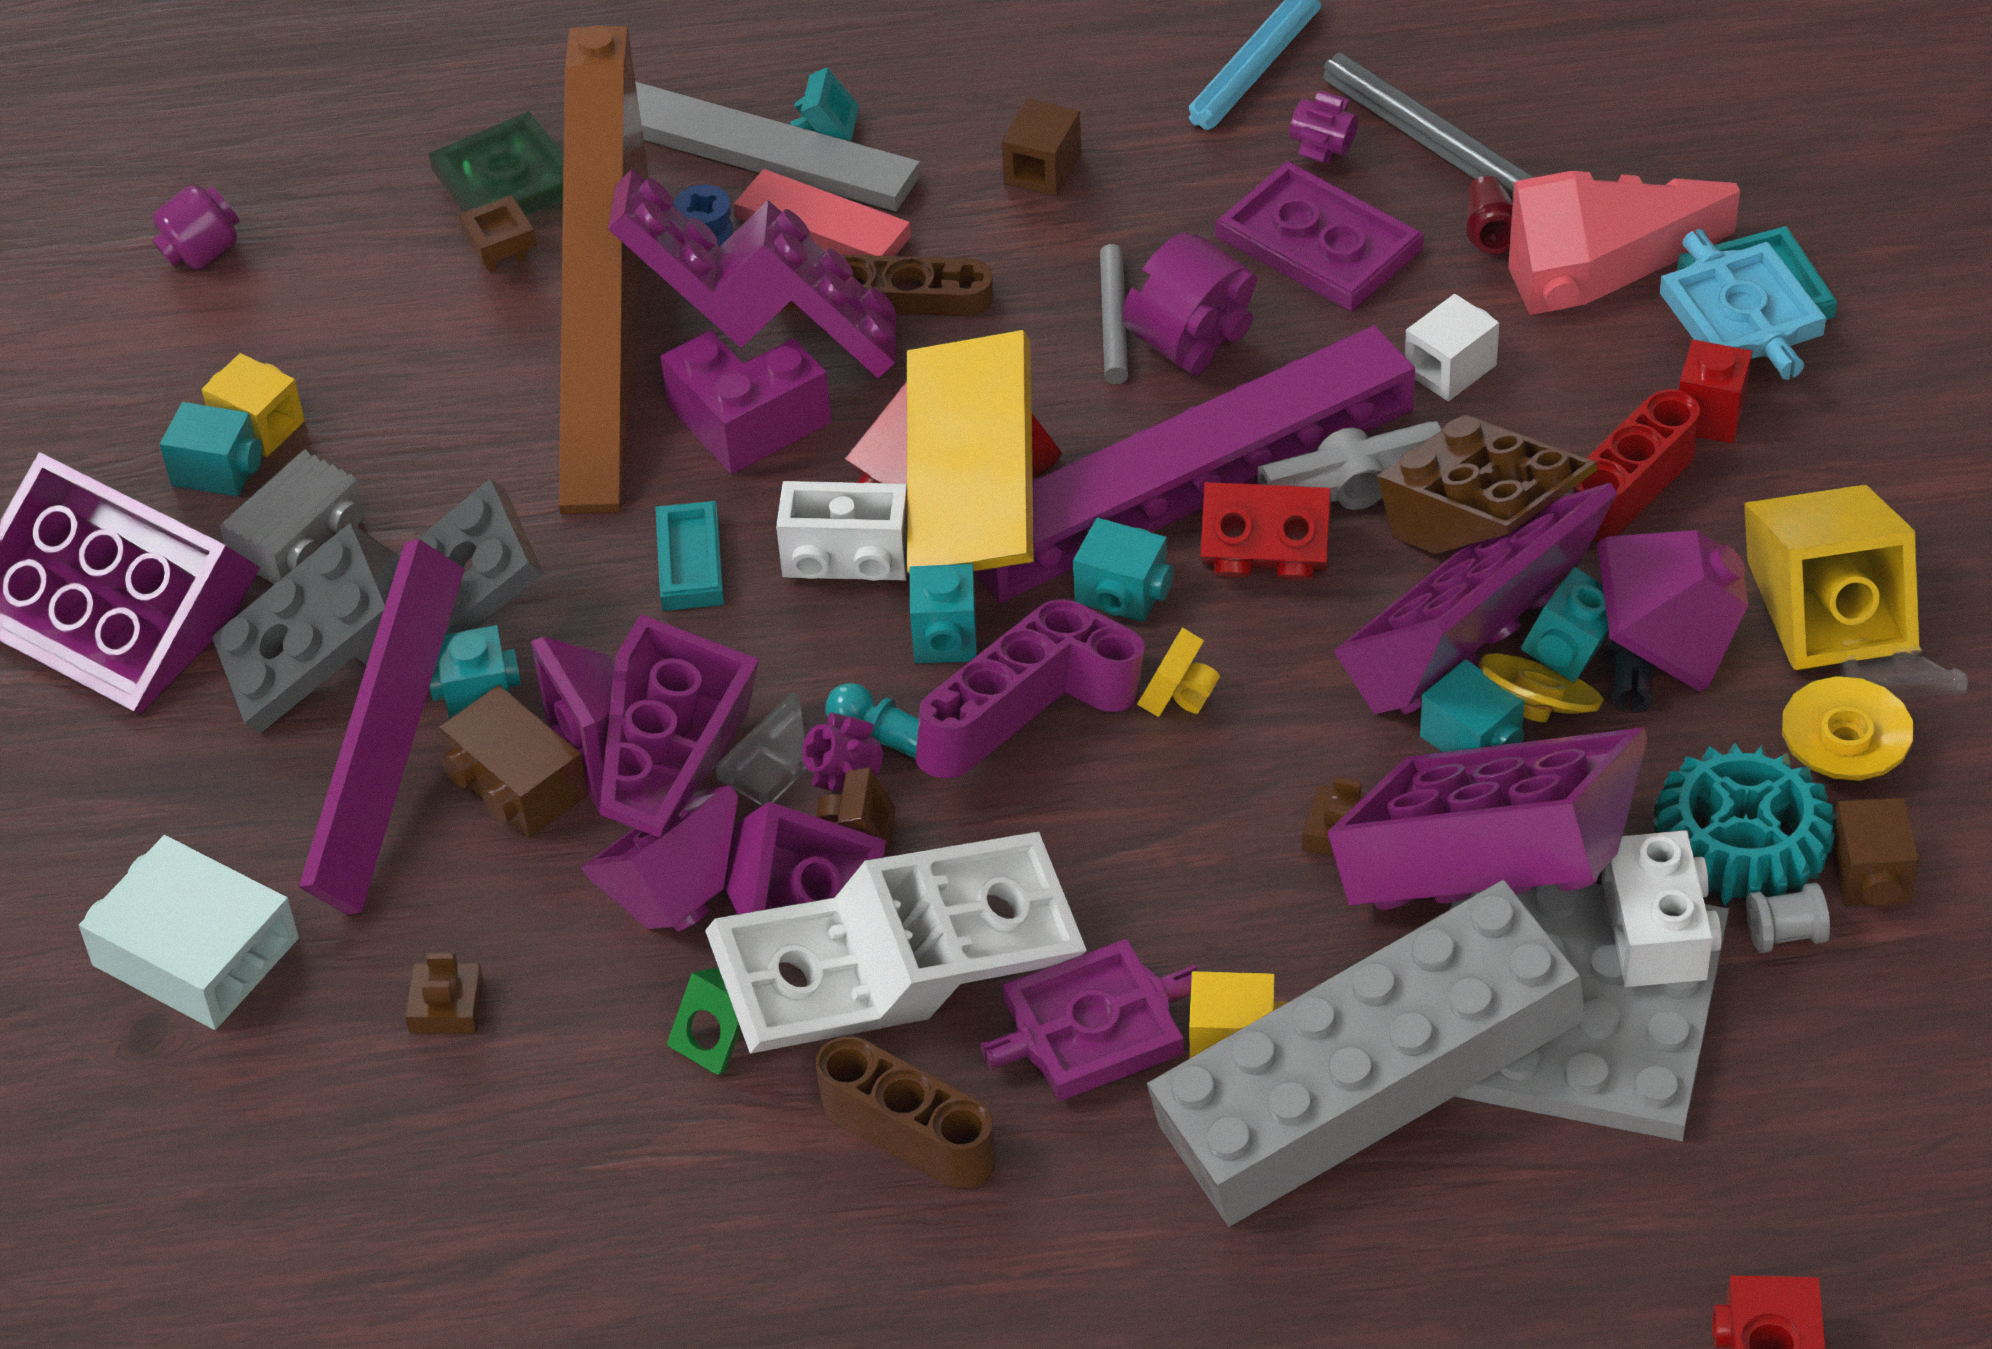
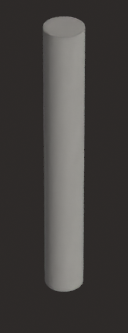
(1112, 308)

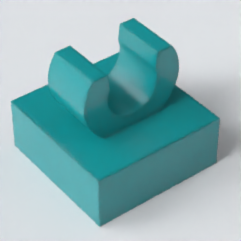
(827, 107)

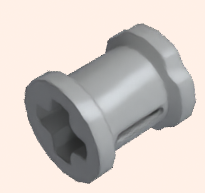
(1788, 917)

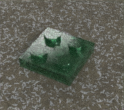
(503, 162)

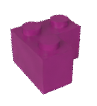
(749, 406)

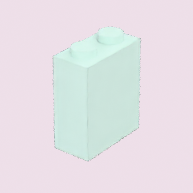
(189, 931)

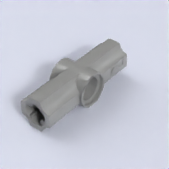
(1348, 463)

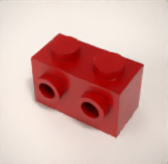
(1265, 529)

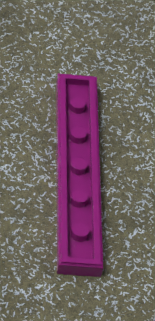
(381, 728)

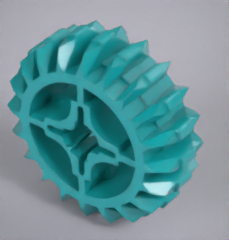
(1744, 806)

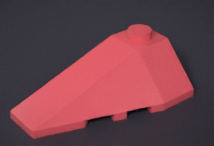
(1592, 236)

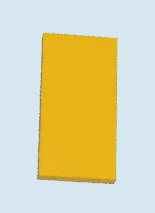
(970, 453)

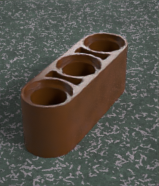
(927, 1134)

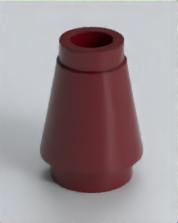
(1489, 215)

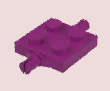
(1091, 1019)

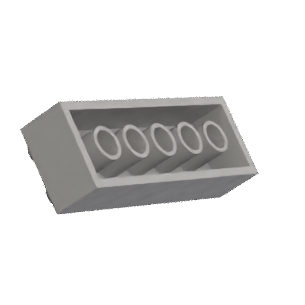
(1367, 1052)

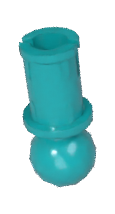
(891, 725)

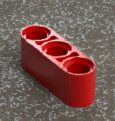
(1644, 456)

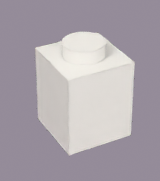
(1452, 346)

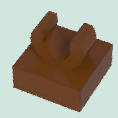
(498, 231)
(861, 806)
(1326, 810)
(444, 995)

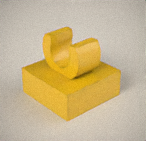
(1178, 677)

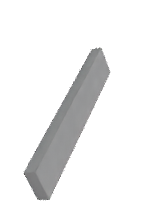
(771, 145)

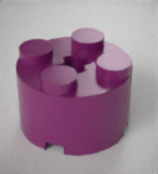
(1190, 302)

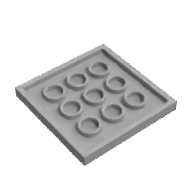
(1638, 1045)

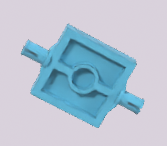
(1743, 302)

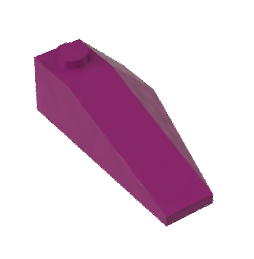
(669, 721)

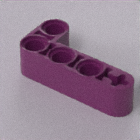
(1020, 675)

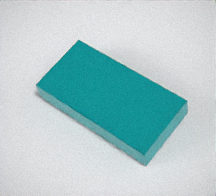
(689, 556)

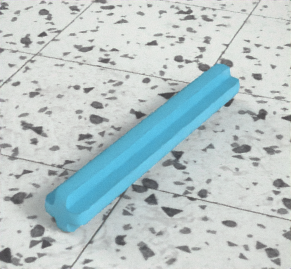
(1251, 61)

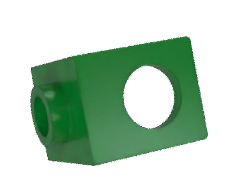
(708, 993)

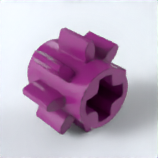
(1323, 127)
(840, 748)

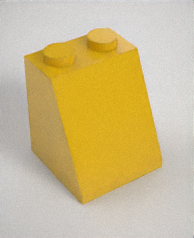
(1834, 572)

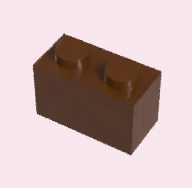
(512, 761)

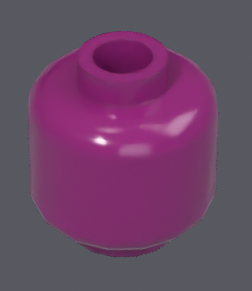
(195, 227)

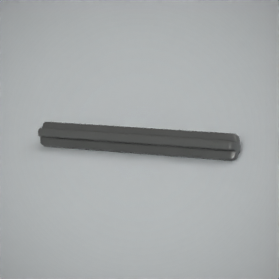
(1420, 122)

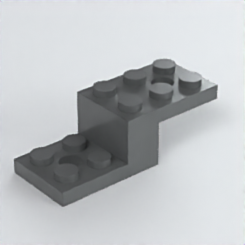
(337, 595)

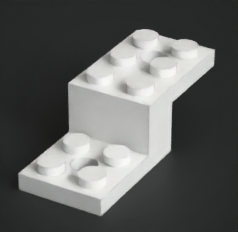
(894, 941)

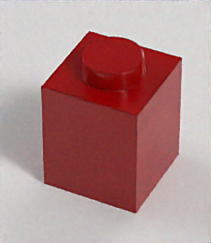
(1719, 383)

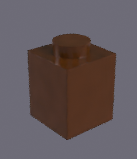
(1041, 147)
(1874, 851)

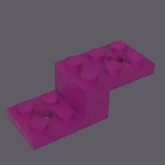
(754, 271)

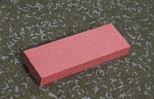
(830, 218)

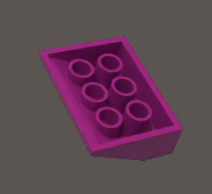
(110, 585)
(1470, 602)
(1490, 815)

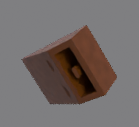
(1474, 484)

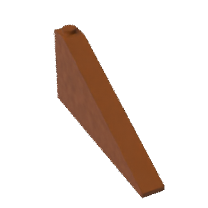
(597, 269)

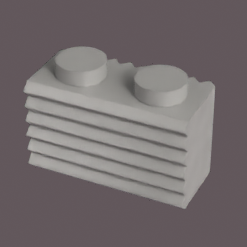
(293, 515)

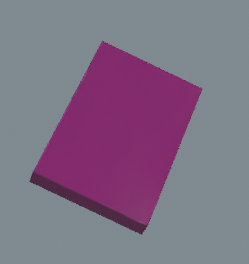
(1319, 235)

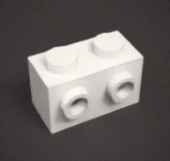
(843, 530)
(1659, 910)

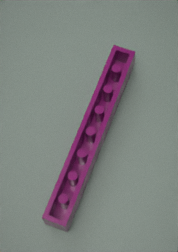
(1163, 469)

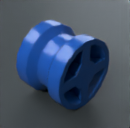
(710, 206)

